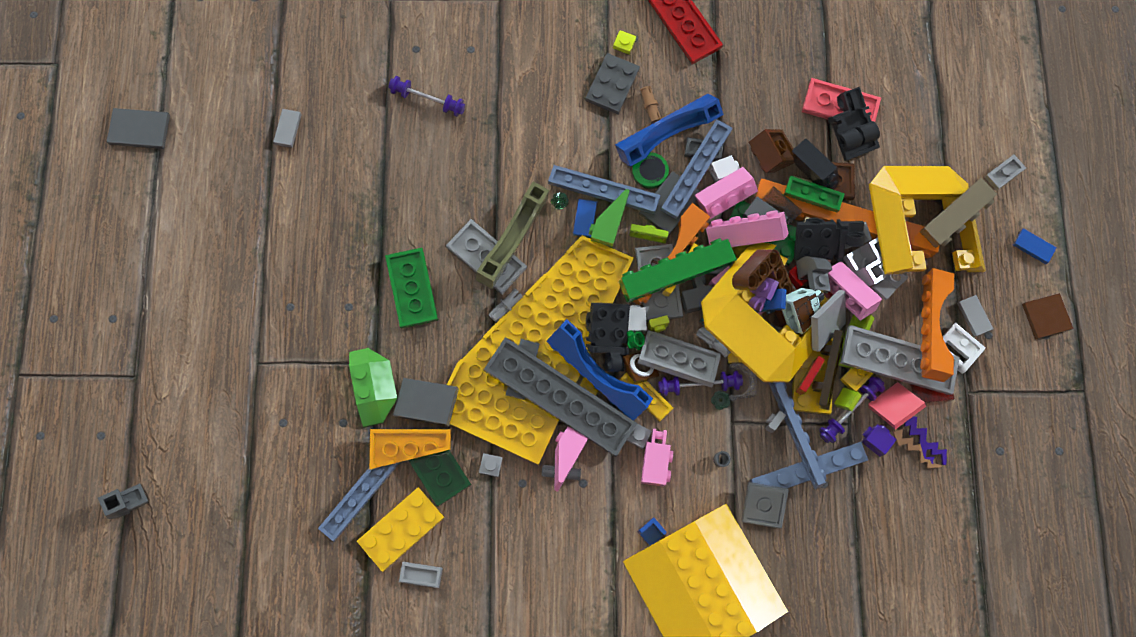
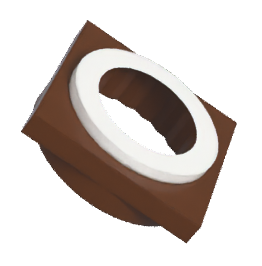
(634, 373)

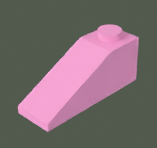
(566, 453)

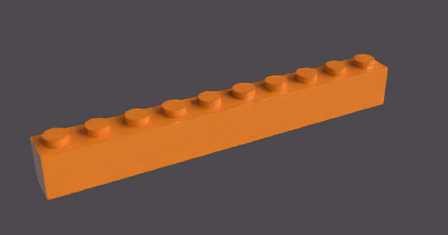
(850, 213)

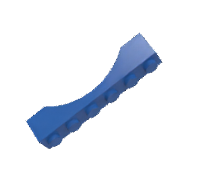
(643, 142)
(627, 397)

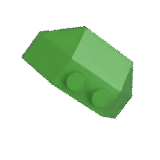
(372, 385)

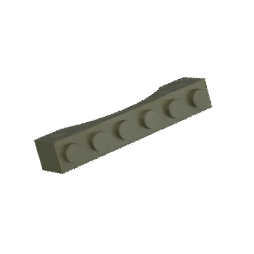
(501, 254)

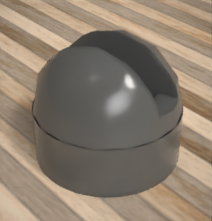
(724, 461)

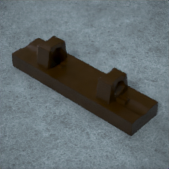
(834, 353)

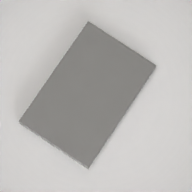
(827, 320)

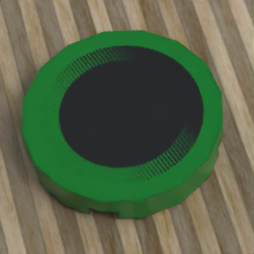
(651, 171)

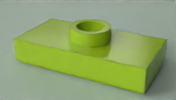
(649, 233)

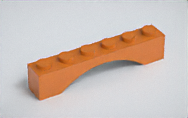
(689, 226)
(936, 360)

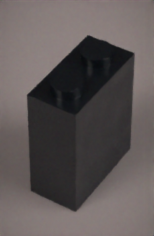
(815, 165)

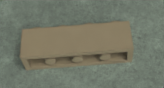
(958, 213)

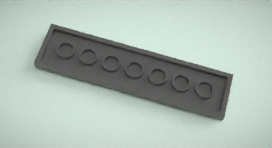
(560, 396)

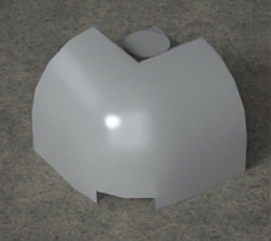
(867, 262)

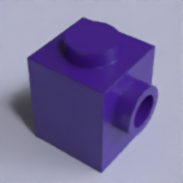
(878, 439)

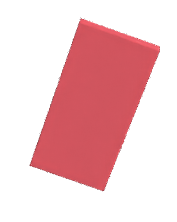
(822, 100)

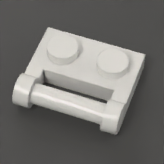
(963, 344)

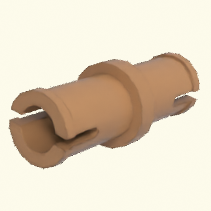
(650, 104)

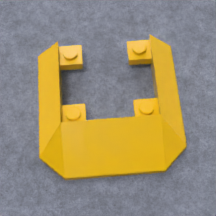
(893, 200)
(730, 319)

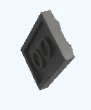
(612, 83)

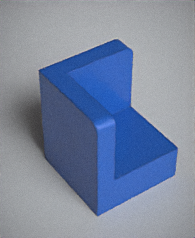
(652, 531)

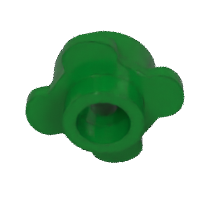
(635, 340)

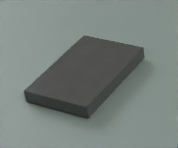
(138, 128)
(660, 219)
(426, 401)

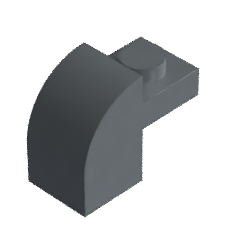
(815, 271)
(692, 298)
(121, 503)

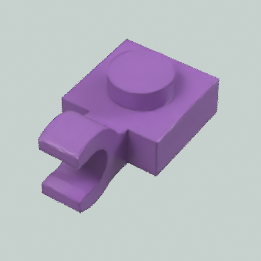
(763, 292)

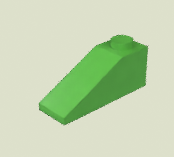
(607, 224)

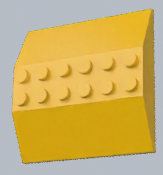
(705, 581)

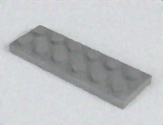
(890, 359)

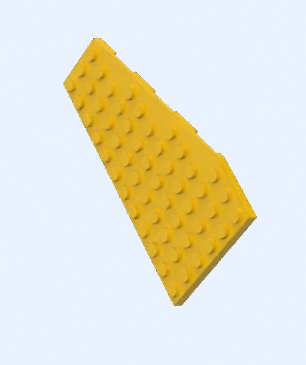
(482, 409)

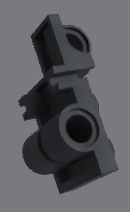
(854, 127)
(827, 239)
(607, 332)

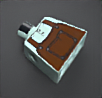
(801, 307)

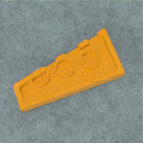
(399, 445)

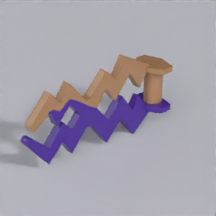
(923, 444)

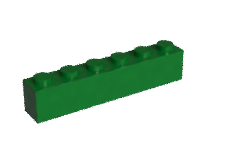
(677, 270)

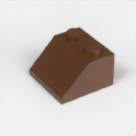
(772, 150)

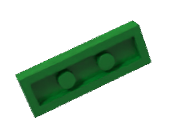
(814, 194)

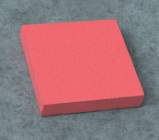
(897, 405)

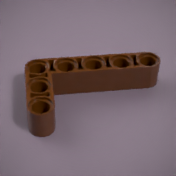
(757, 268)

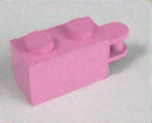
(656, 460)

